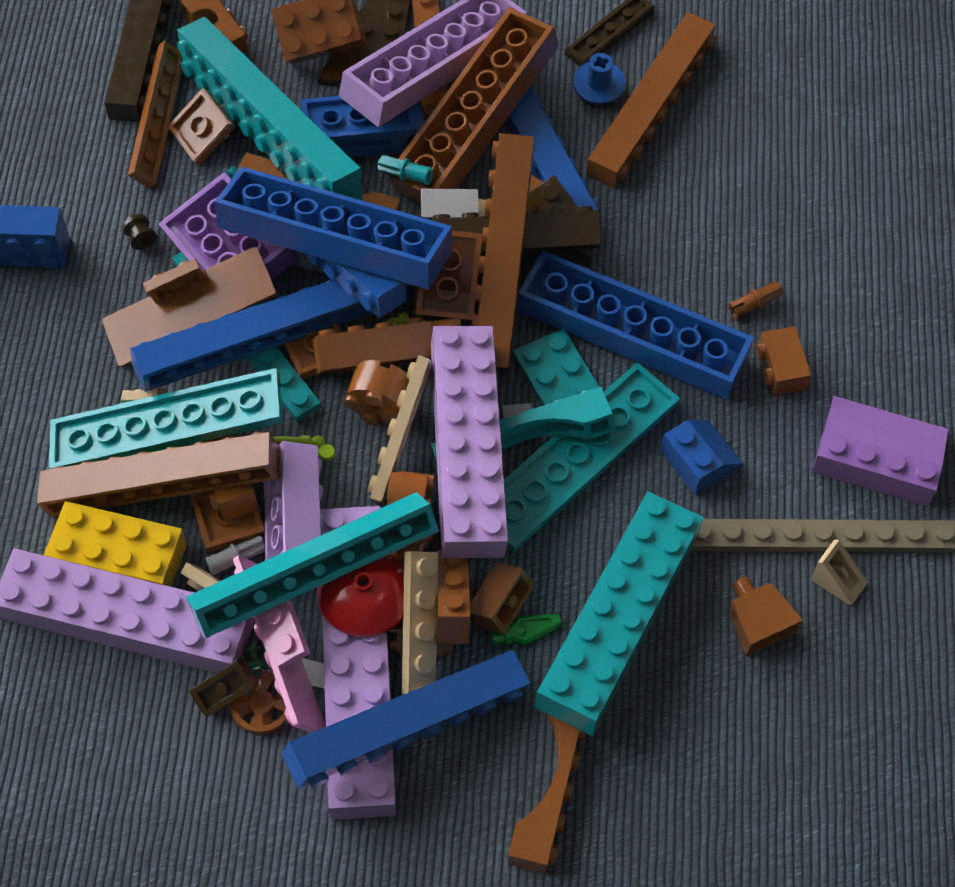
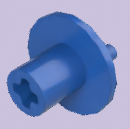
(599, 80)

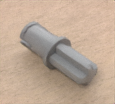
(224, 559)

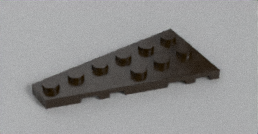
(382, 24)

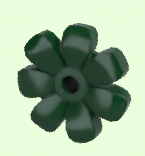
(255, 659)

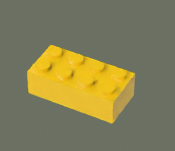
(117, 543)

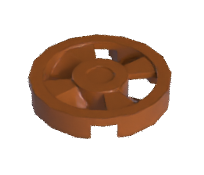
(261, 705)

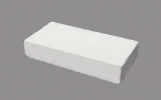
(448, 202)

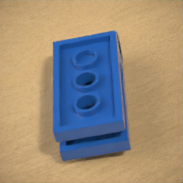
(356, 133)

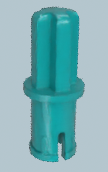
(405, 169)

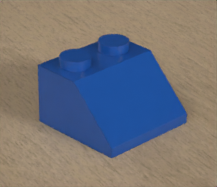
(699, 454)

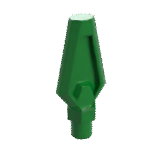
(527, 629)

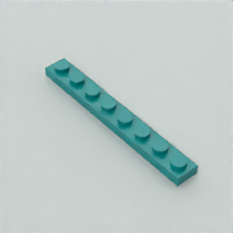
(295, 393)

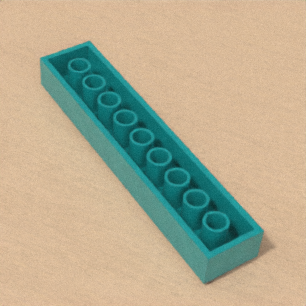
(265, 112)

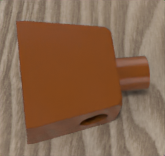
(761, 616)

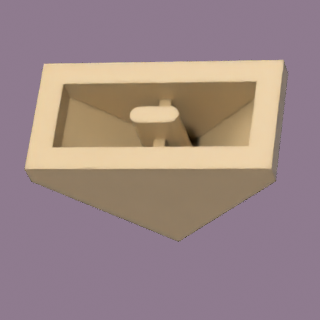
(839, 574)

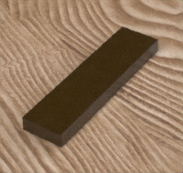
(609, 30)

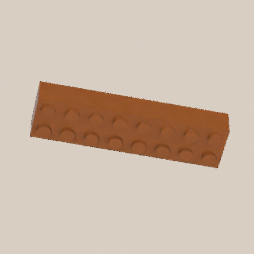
(479, 102)

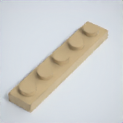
(400, 428)
(419, 620)

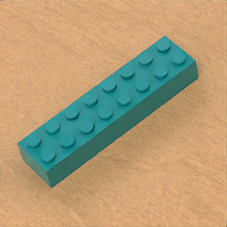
(618, 614)

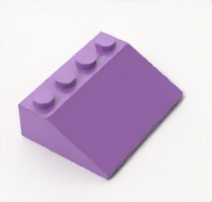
(197, 235)
(881, 451)

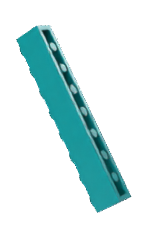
(312, 564)

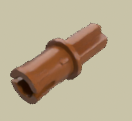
(756, 299)

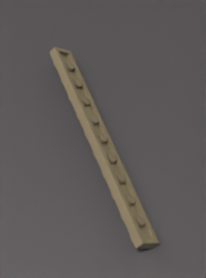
(818, 535)

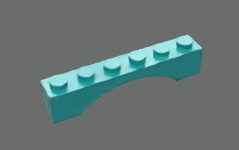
(577, 416)

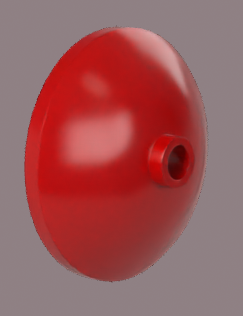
(365, 609)

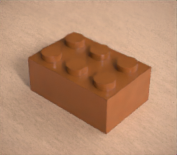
(317, 28)

